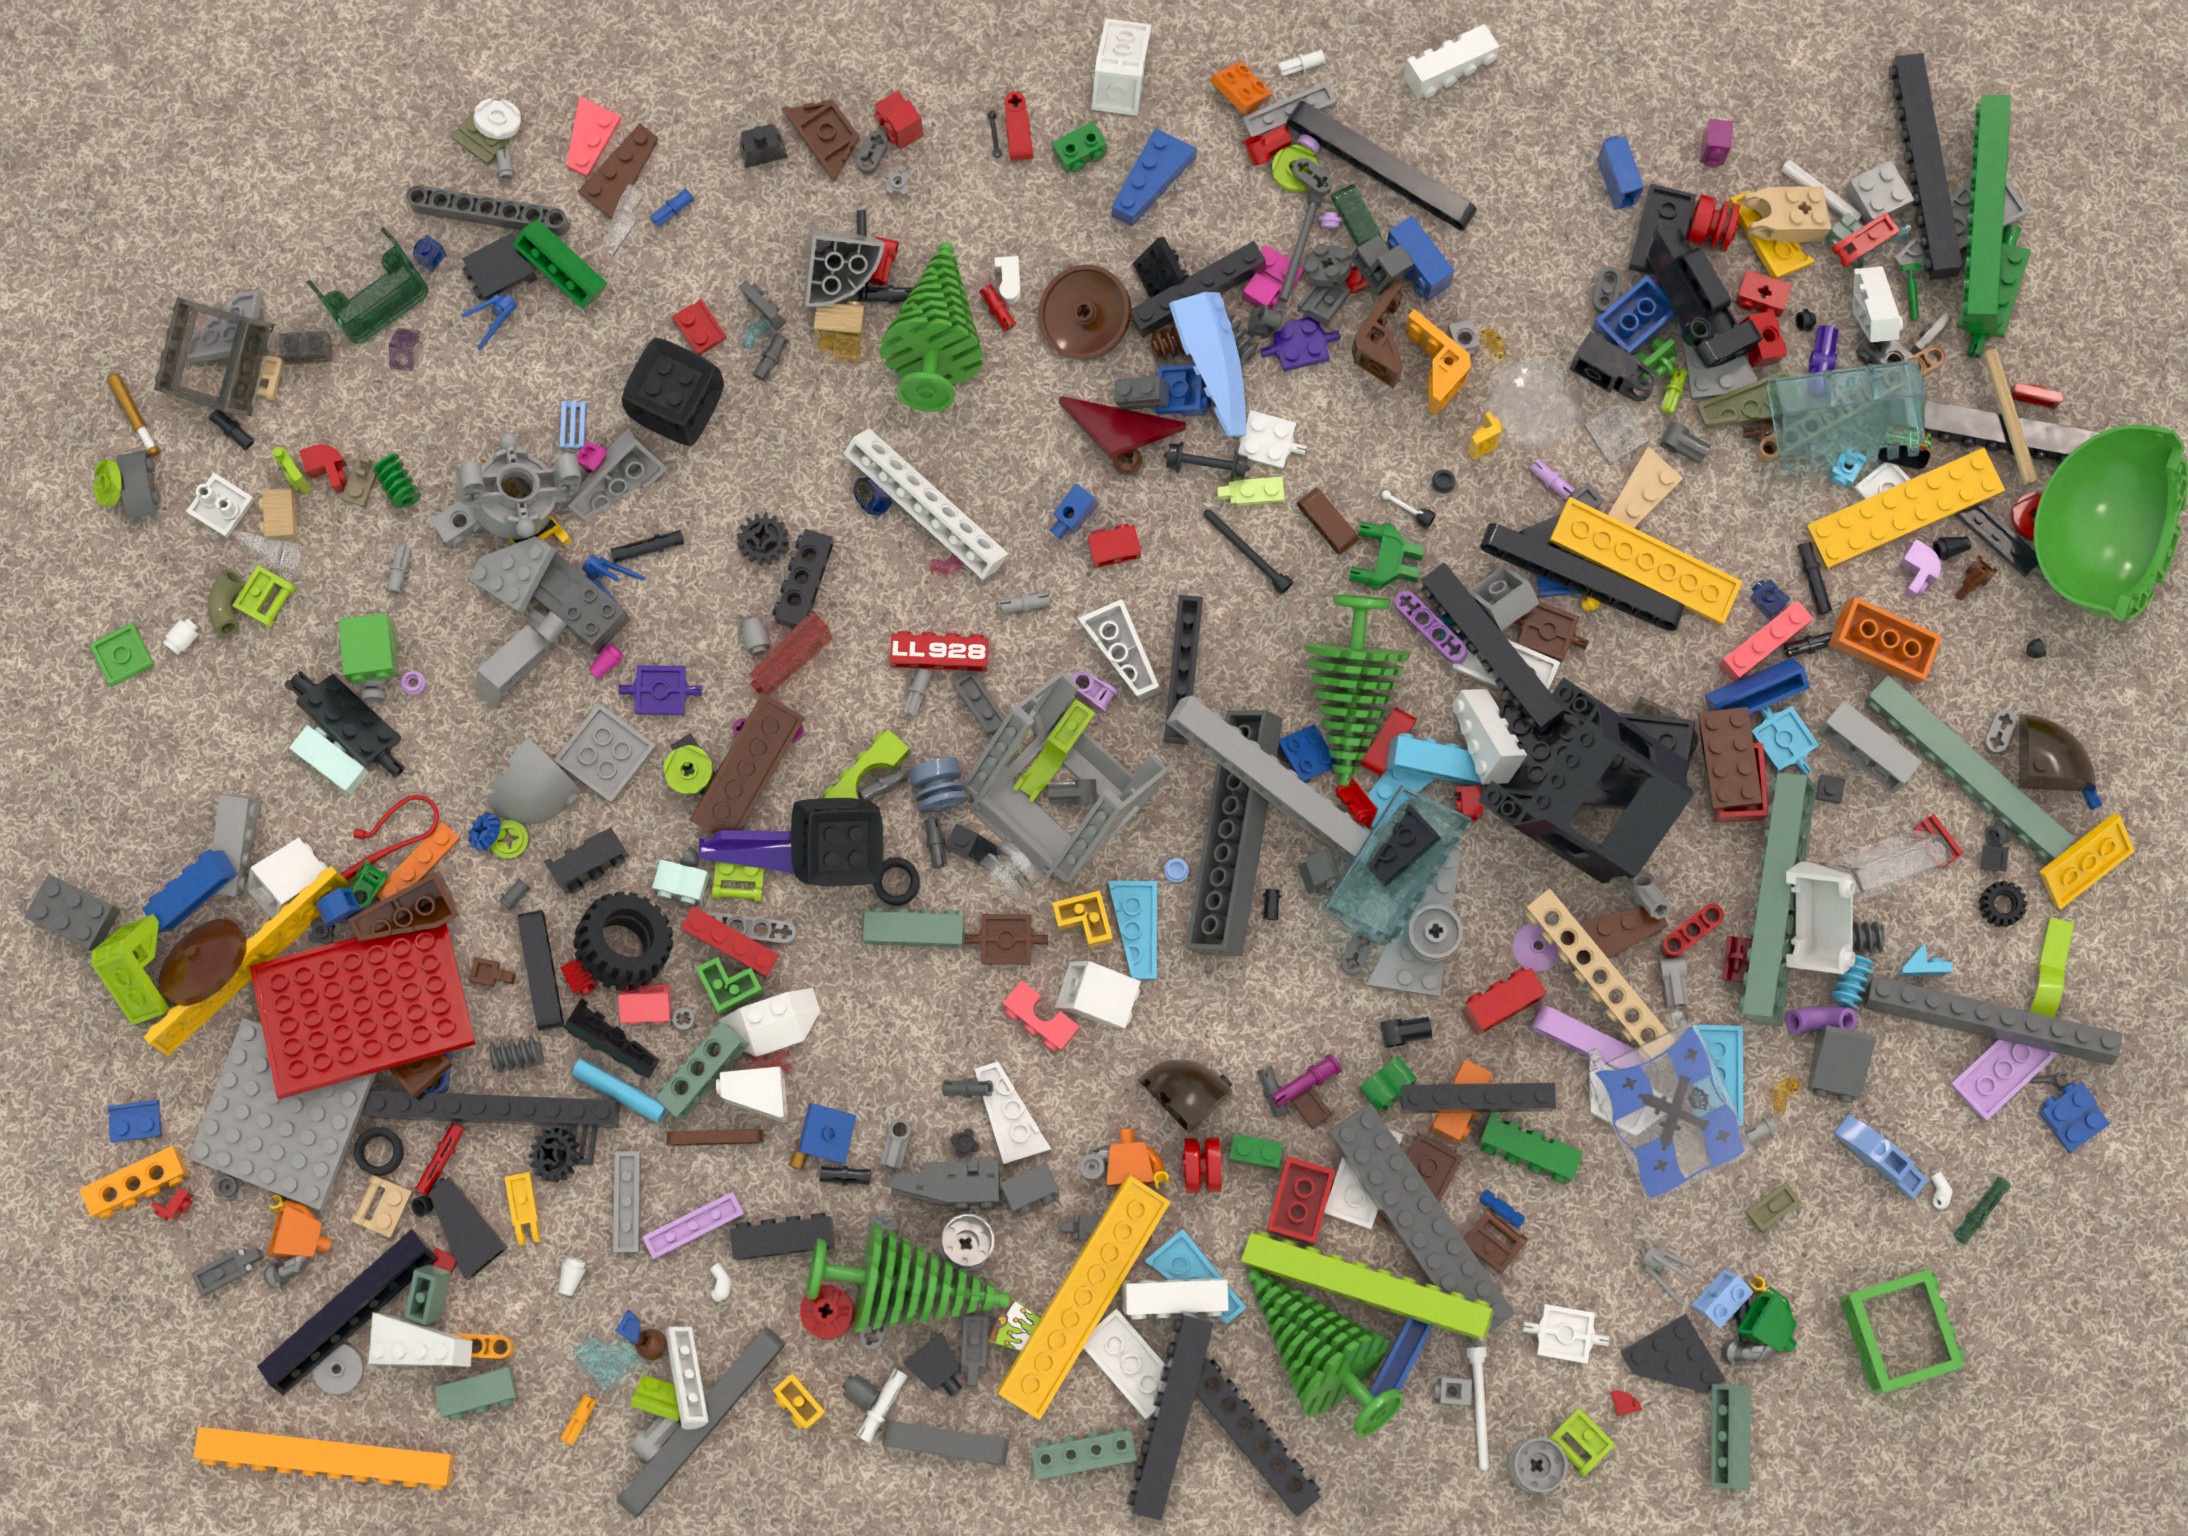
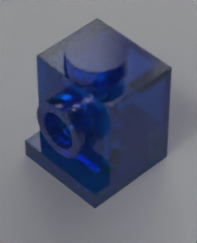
(426, 250)
(1768, 606)

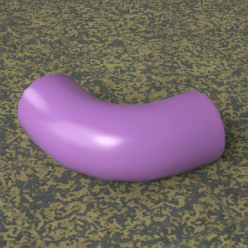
(1817, 1017)

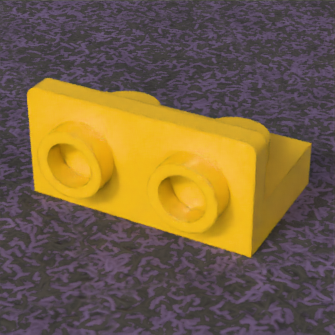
(1485, 438)

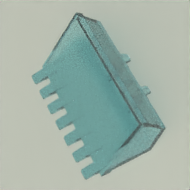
(1848, 413)
(1382, 911)

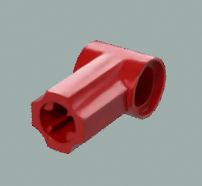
(1263, 146)
(881, 275)

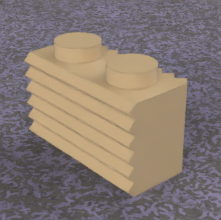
(840, 318)
(279, 514)

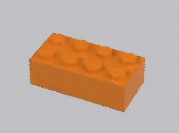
(1885, 640)

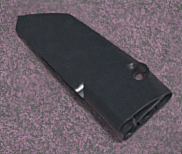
(1698, 299)

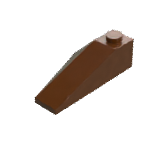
(415, 908)

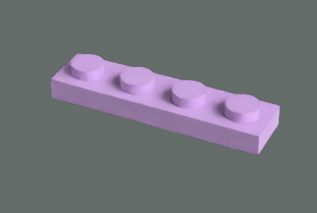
(693, 1225)

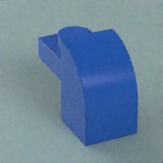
(337, 906)

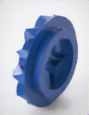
(482, 839)

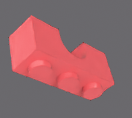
(1021, 1006)

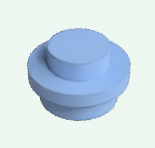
(1176, 870)

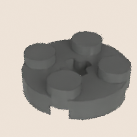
(1324, 255)

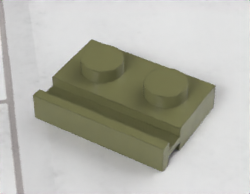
(476, 142)

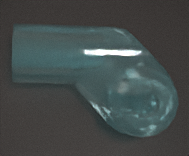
(754, 332)

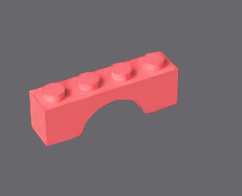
(1765, 641)

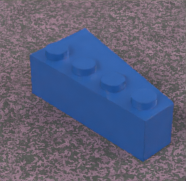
(1154, 171)

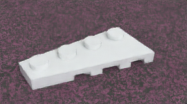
(1011, 1122)

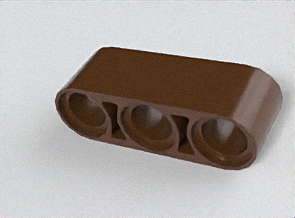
(1327, 521)

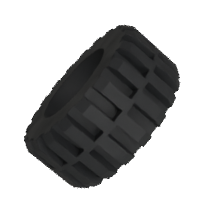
(635, 915)

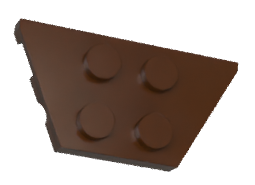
(825, 133)

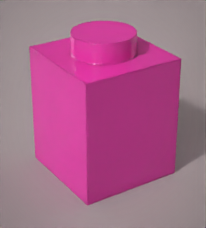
(1260, 292)

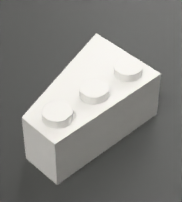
(1875, 305)

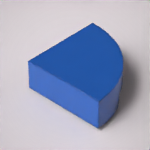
(629, 1327)

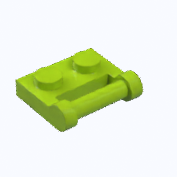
(258, 591)
(738, 873)
(1587, 1436)

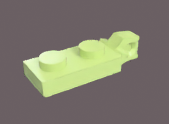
(1253, 491)

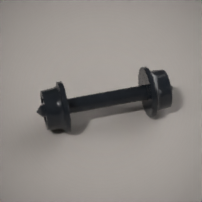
(1176, 456)

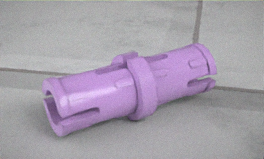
(1552, 479)

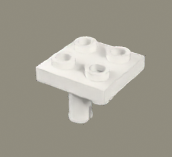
(220, 505)

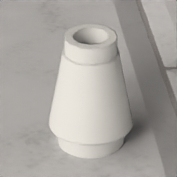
(571, 1274)

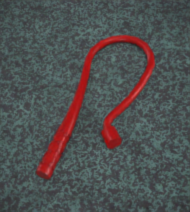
(362, 834)

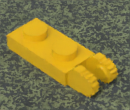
(522, 1205)

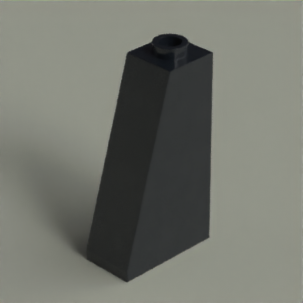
(467, 1231)

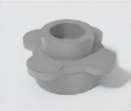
(901, 188)

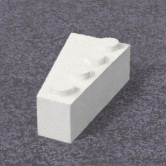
(1487, 736)
(1174, 1297)

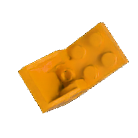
(1449, 362)

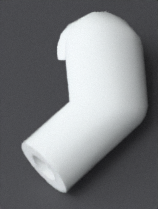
(1943, 1192)

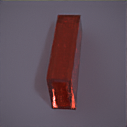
(791, 654)

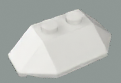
(775, 1021)

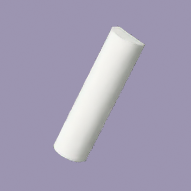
(686, 1377)

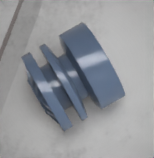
(936, 781)

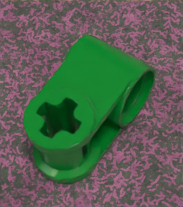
(367, 883)

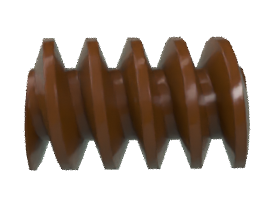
(1166, 343)

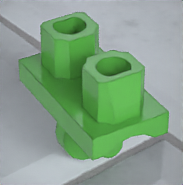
(1662, 358)

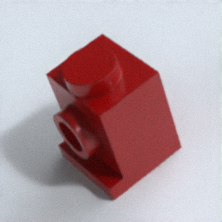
(1468, 802)

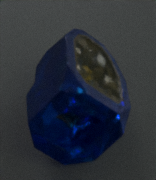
(871, 496)

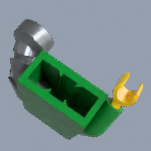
(1765, 1325)

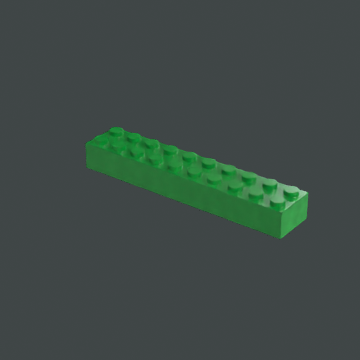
(1986, 214)

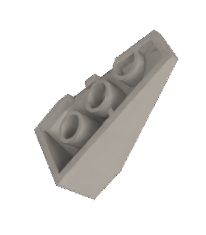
(623, 469)

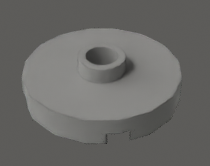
(351, 1371)

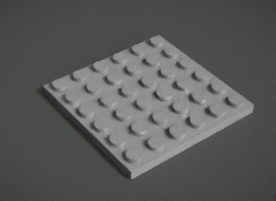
(274, 1143)

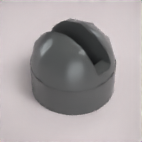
(690, 858)

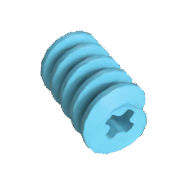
(1851, 982)

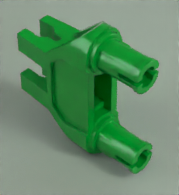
(1390, 557)

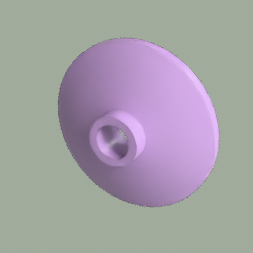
(1527, 955)

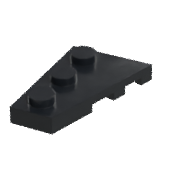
(1406, 845)

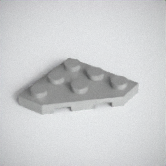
(218, 336)
(514, 571)

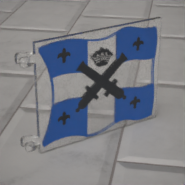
(1670, 1110)

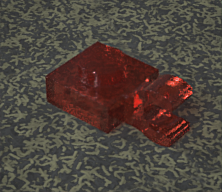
(764, 1062)

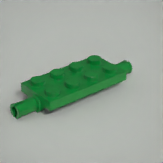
(2013, 266)

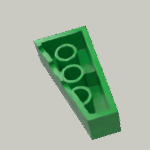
(1529, 1149)

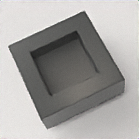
(1588, 496)

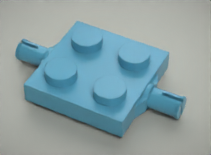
(1785, 739)

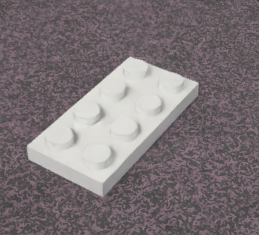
(1541, 665)
(1349, 1199)
(1127, 1361)

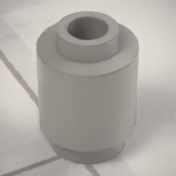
(755, 636)

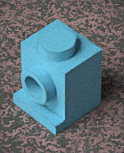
(1842, 476)

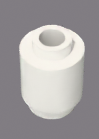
(181, 636)

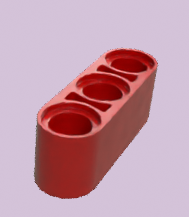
(1377, 755)
(1702, 926)

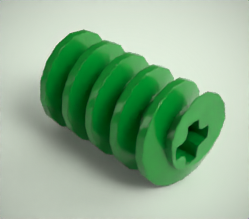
(394, 482)

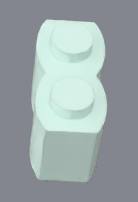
(680, 882)

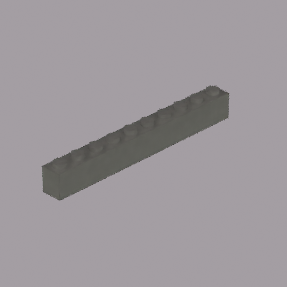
(1993, 1020)

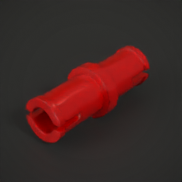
(997, 307)

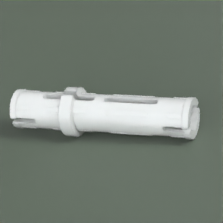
(876, 1415)

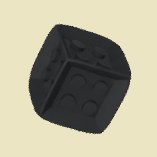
(672, 391)
(837, 841)

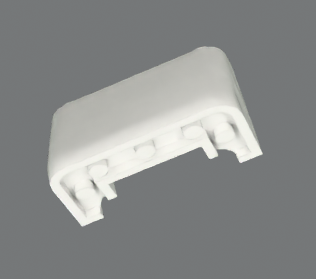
(1822, 918)

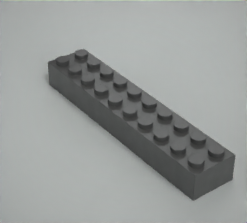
(1231, 848)
(1414, 1211)

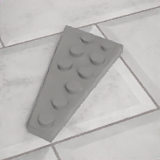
(1717, 380)

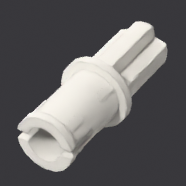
(1301, 63)

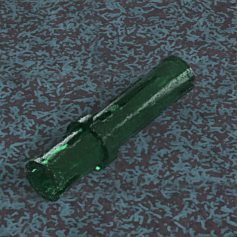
(1976, 1217)

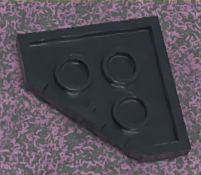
(1674, 1357)

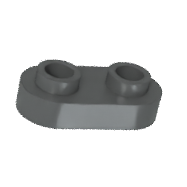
(1606, 291)

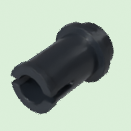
(1271, 904)

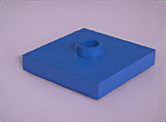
(826, 1133)

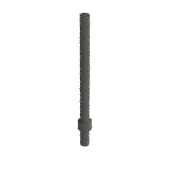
(1313, 203)

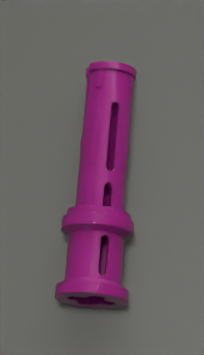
(1314, 1076)

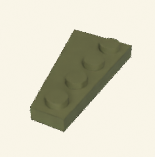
(1739, 405)

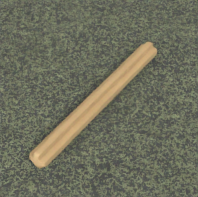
(2010, 417)

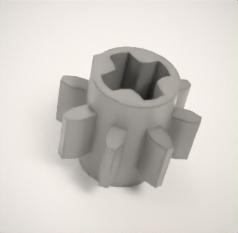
(886, 1223)

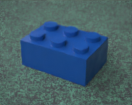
(1430, 269)
(1636, 316)

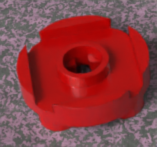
(2022, 514)

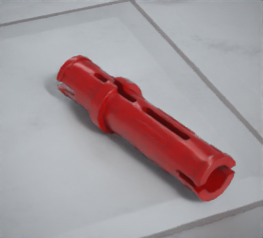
(454, 1131)

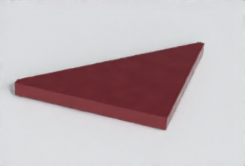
(1119, 429)

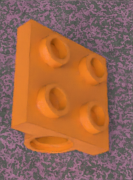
(1241, 87)

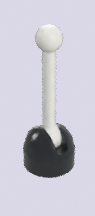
(1423, 517)

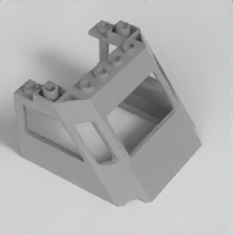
(1027, 822)

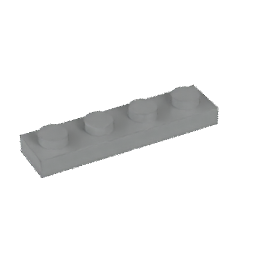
(1278, 113)
(627, 1202)

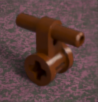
(1979, 573)

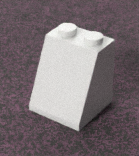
(283, 875)
(1098, 994)
(756, 1091)

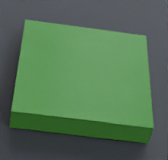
(121, 654)

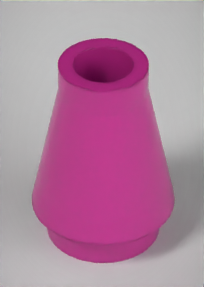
(606, 660)

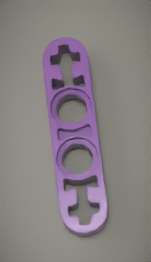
(1429, 628)

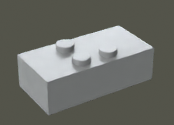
(1869, 747)

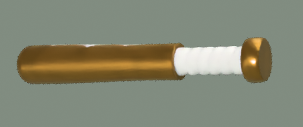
(126, 402)

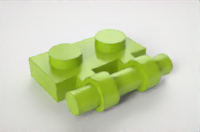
(291, 471)

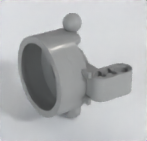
(512, 516)

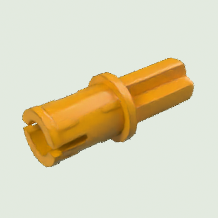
(578, 1420)

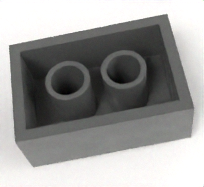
(72, 913)

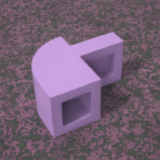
(1924, 564)

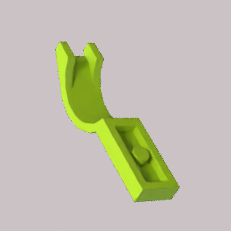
(1055, 750)
(2052, 967)

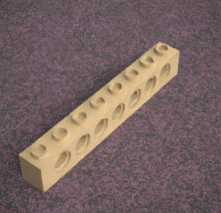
(1597, 961)

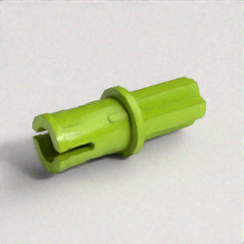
(1674, 391)

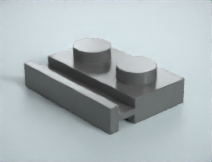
(1324, 302)

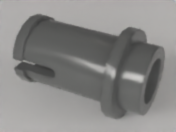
(514, 894)

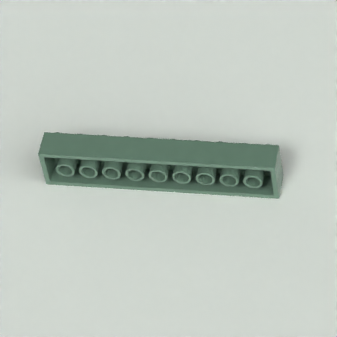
(1776, 906)

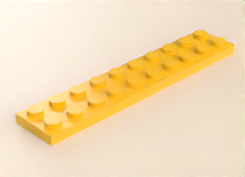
(262, 947)
(1083, 1297)

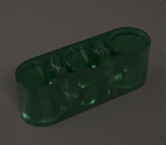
(1355, 215)

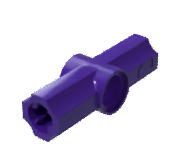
(1823, 354)

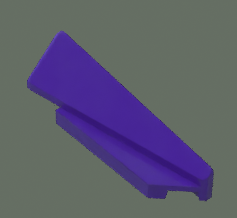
(750, 848)

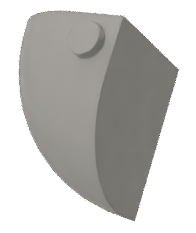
(838, 265)
(532, 787)

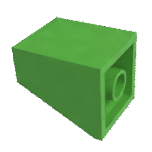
(368, 647)

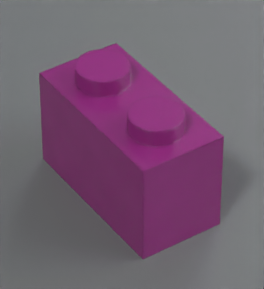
(1716, 142)

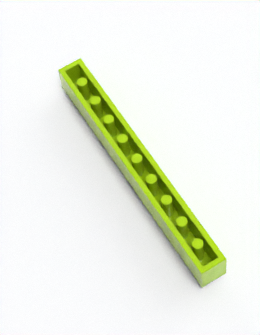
(1367, 1286)

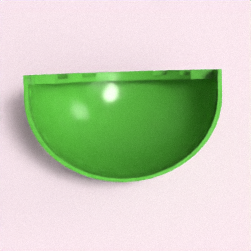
(2113, 519)

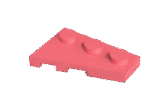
(590, 136)

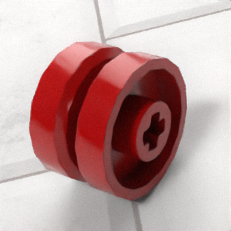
(1202, 1165)

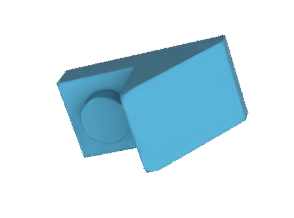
(1918, 965)

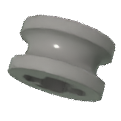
(685, 1027)

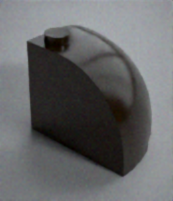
(2052, 757)
(1186, 1090)

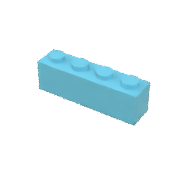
(1432, 760)

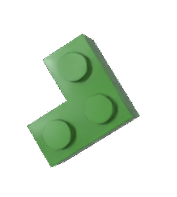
(725, 991)

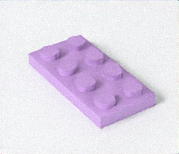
(1999, 1075)

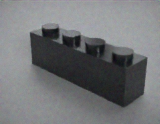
(781, 1237)

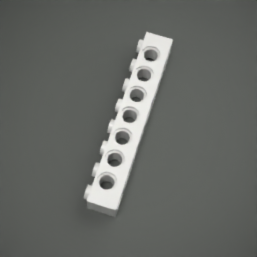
(925, 503)

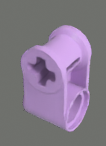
(1095, 691)

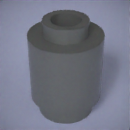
(860, 1391)

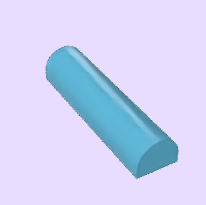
(619, 1090)

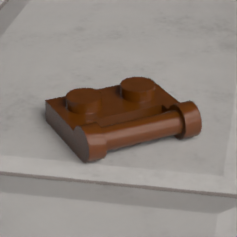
(1490, 1247)

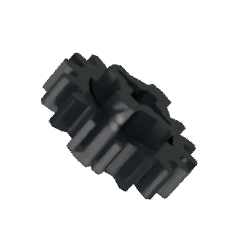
(772, 539)
(555, 1154)

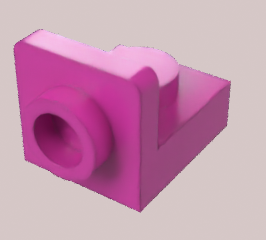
(590, 456)

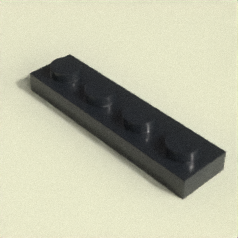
(1999, 538)

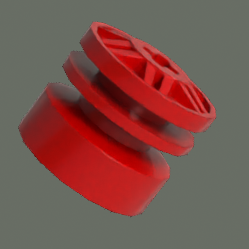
(1713, 223)
(834, 1325)

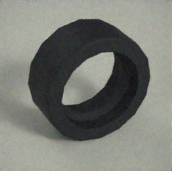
(907, 897)
(361, 1143)

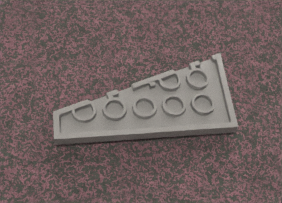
(1960, 202)
(1397, 965)

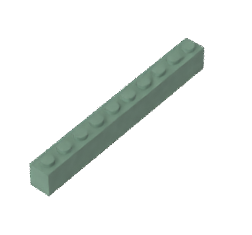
(1969, 770)

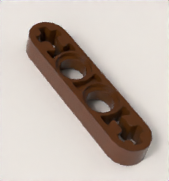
(715, 1137)

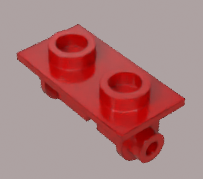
(1358, 803)

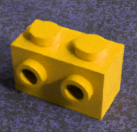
(799, 1401)

